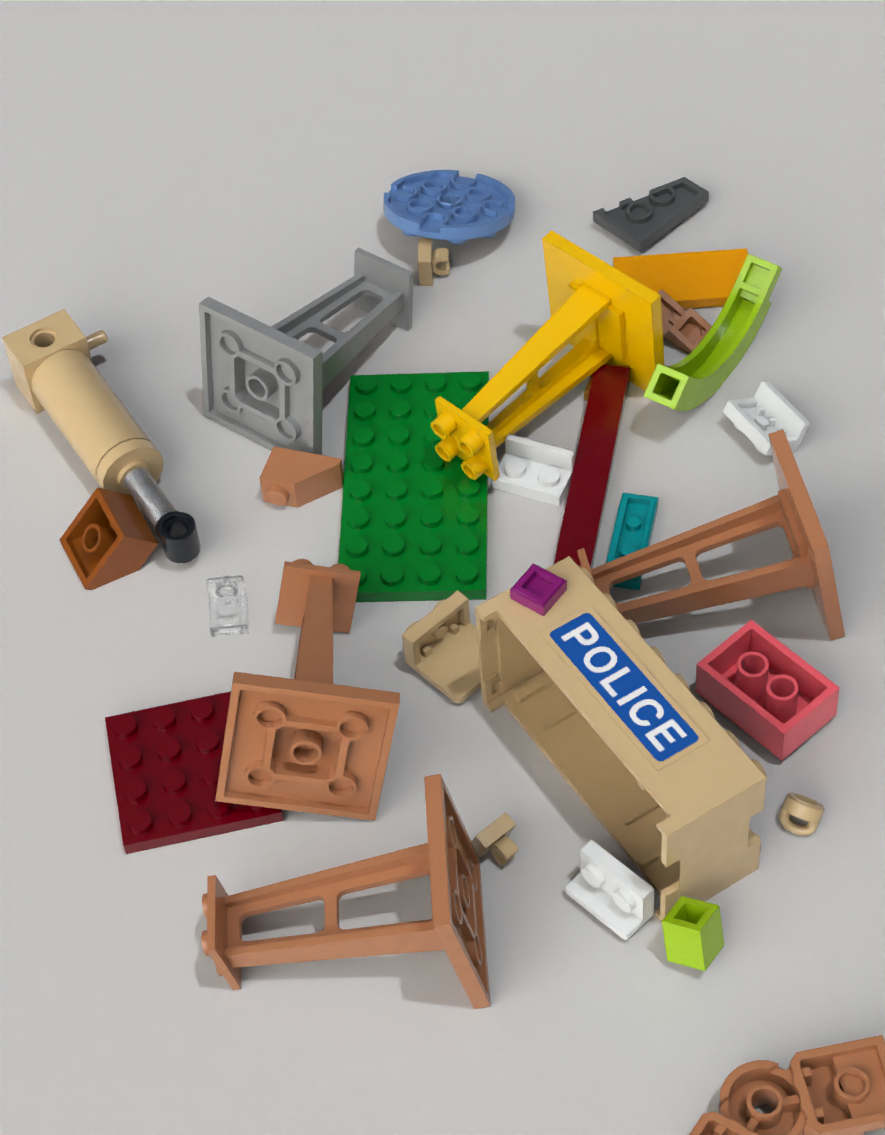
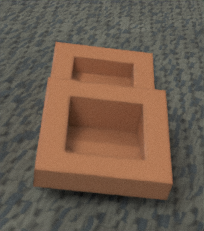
(682, 327)

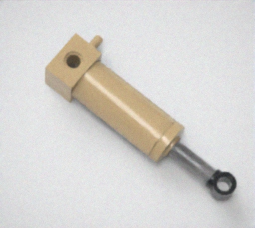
(58, 376)

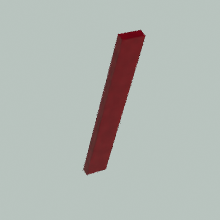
(593, 464)

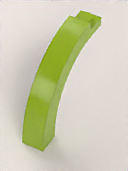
(718, 354)

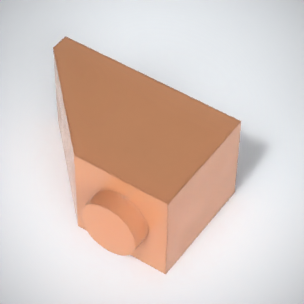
(299, 477)

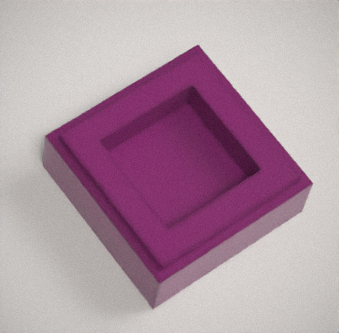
(538, 589)

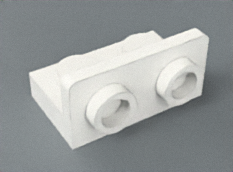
(535, 470)
(611, 891)

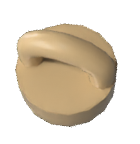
(802, 808)

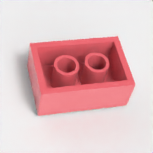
(766, 689)

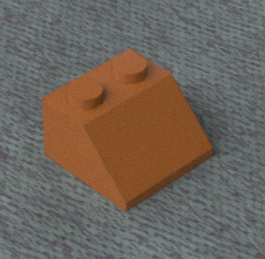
(108, 539)

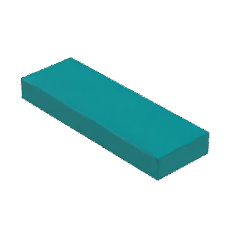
(632, 530)

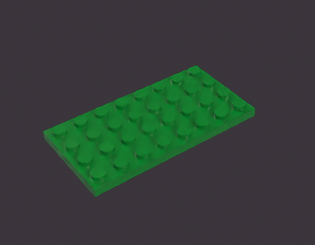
(406, 512)

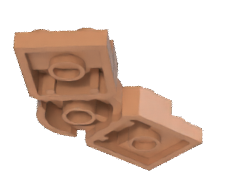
(821, 1093)

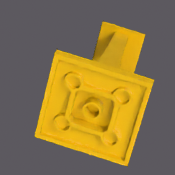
(591, 308)

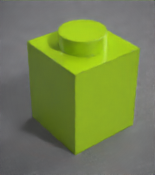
(693, 933)

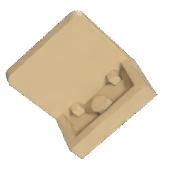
(446, 648)

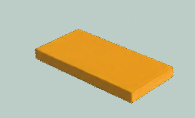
(687, 277)

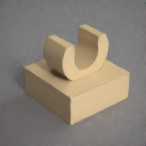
(431, 261)
(496, 840)

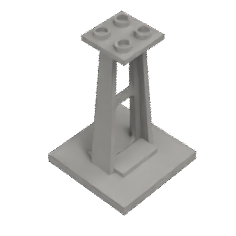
(271, 382)

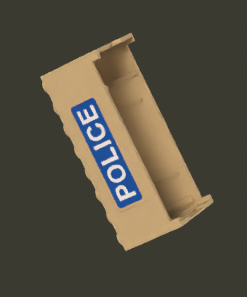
(625, 736)

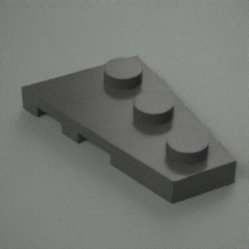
(652, 216)

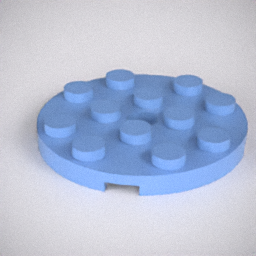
(449, 206)

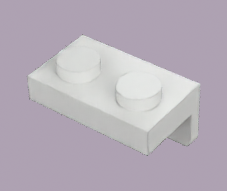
(767, 414)

